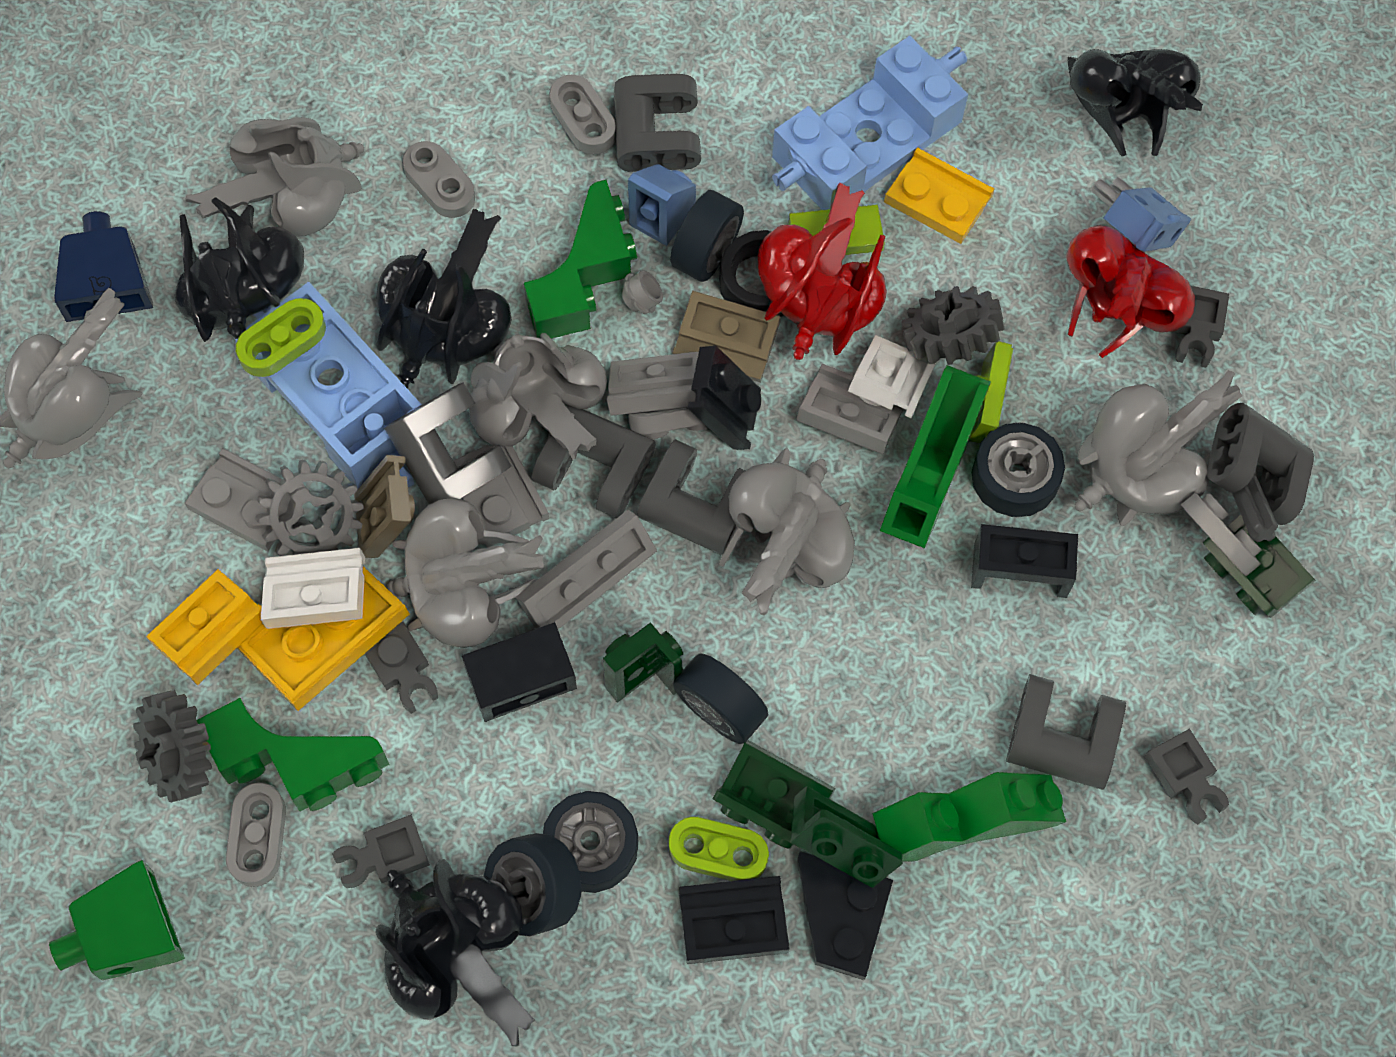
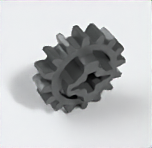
(953, 325)
(330, 500)
(172, 746)

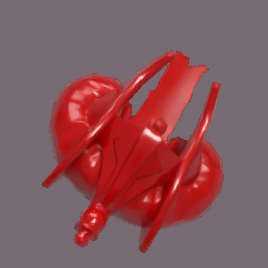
(810, 283)
(1126, 285)

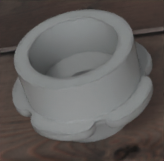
(642, 292)

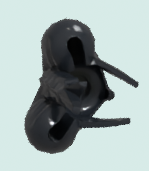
(1134, 85)
(238, 281)
(444, 316)
(441, 939)

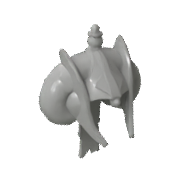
(292, 166)
(536, 380)
(54, 396)
(1142, 455)
(803, 525)
(447, 575)

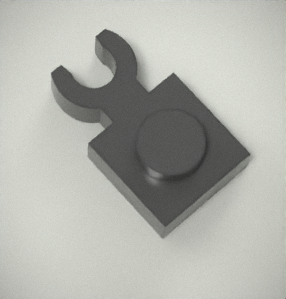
(1204, 325)
(398, 661)
(1184, 768)
(389, 848)

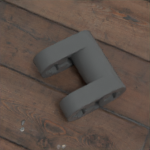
(635, 105)
(1250, 439)
(615, 447)
(429, 459)
(681, 512)
(1062, 753)

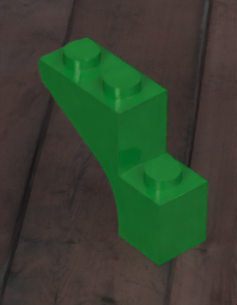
(599, 255)
(935, 456)
(308, 765)
(980, 811)

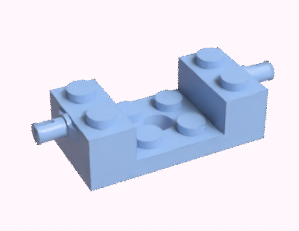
(906, 103)
(354, 410)

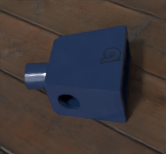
(99, 261)

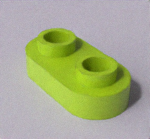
(278, 335)
(720, 845)

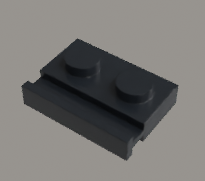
(724, 397)
(733, 920)

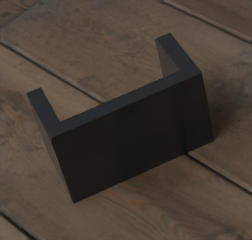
(1025, 556)
(519, 672)

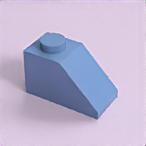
(659, 201)

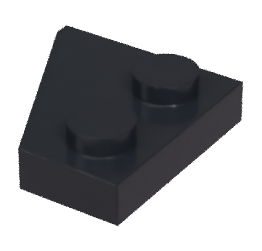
(841, 915)

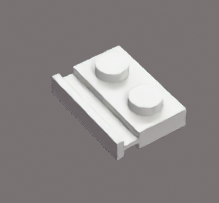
(891, 376)
(313, 588)

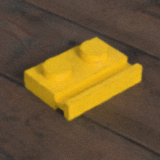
(939, 195)
(207, 626)

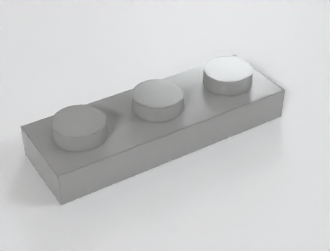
(587, 572)

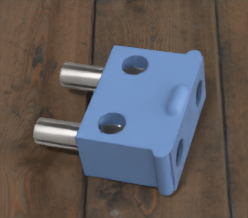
(1141, 214)

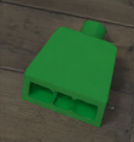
(120, 927)

